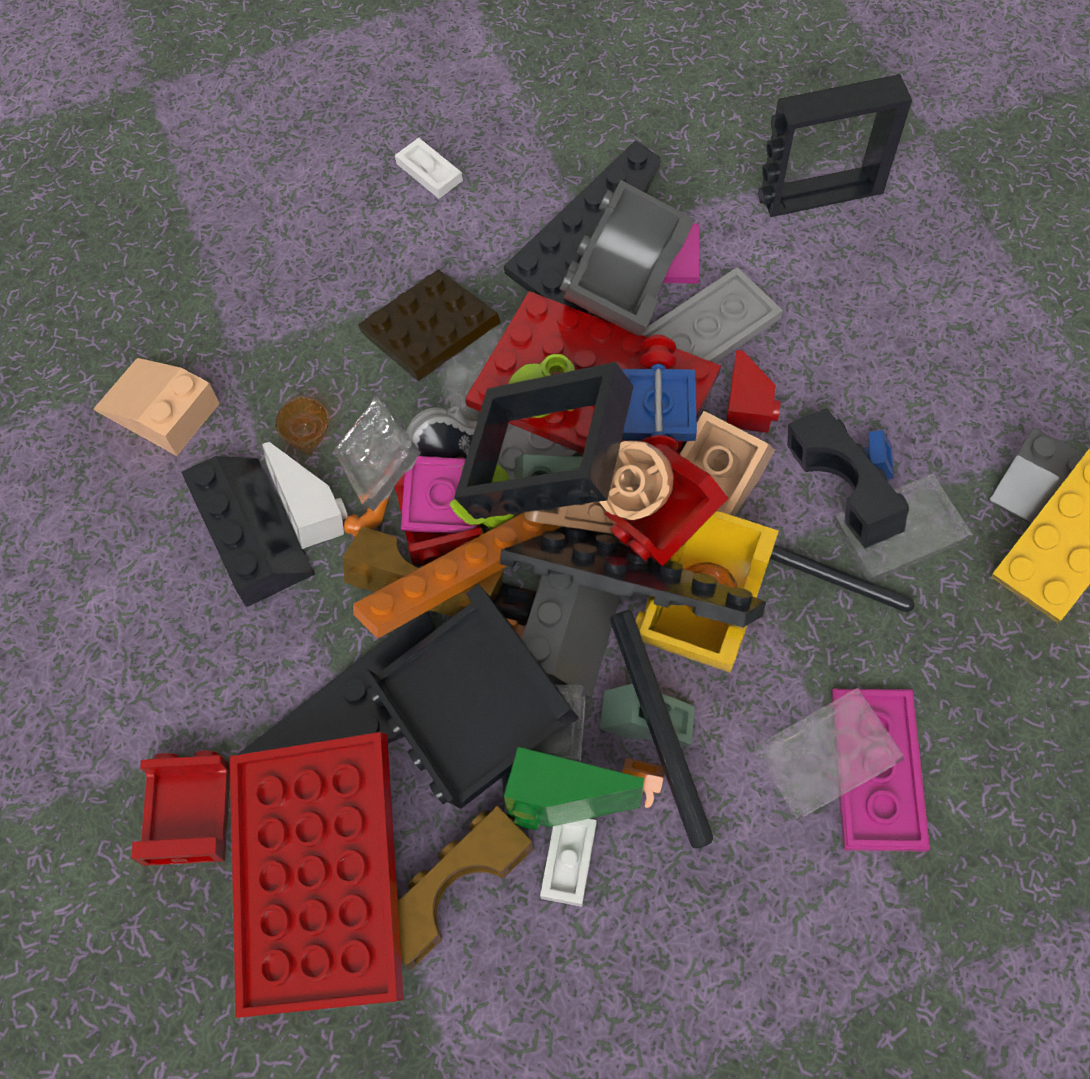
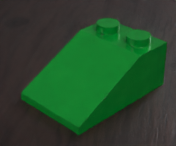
(565, 791)

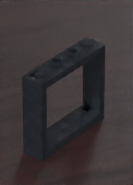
(883, 95)
(597, 385)

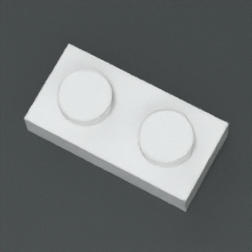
(428, 168)
(568, 862)

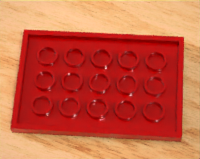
(550, 328)
(314, 877)

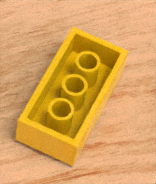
(1053, 555)

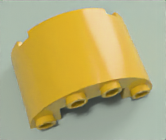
(741, 549)

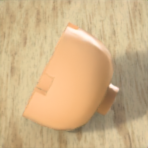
(639, 481)

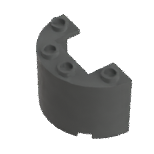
(626, 258)

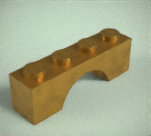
(375, 562)
(490, 847)

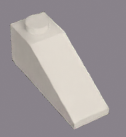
(306, 498)

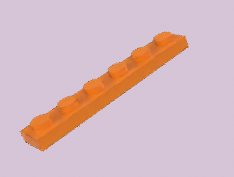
(443, 577)

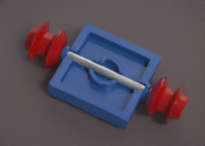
(662, 397)

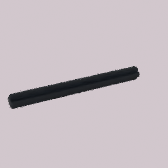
(661, 729)

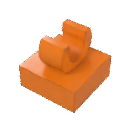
(651, 772)

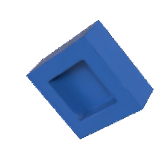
(880, 452)

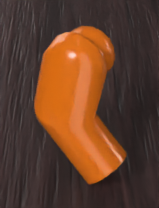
(370, 519)

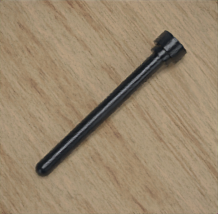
(842, 579)

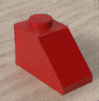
(751, 396)

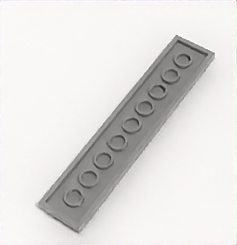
(705, 325)

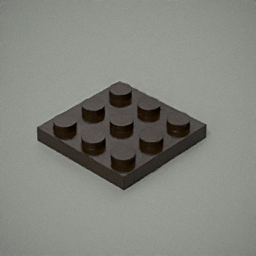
(429, 324)

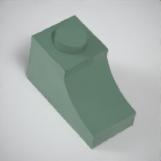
(625, 718)

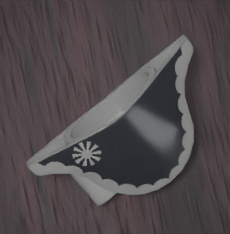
(441, 432)

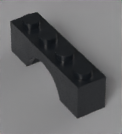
(874, 508)

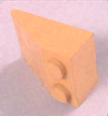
(159, 403)
(730, 457)

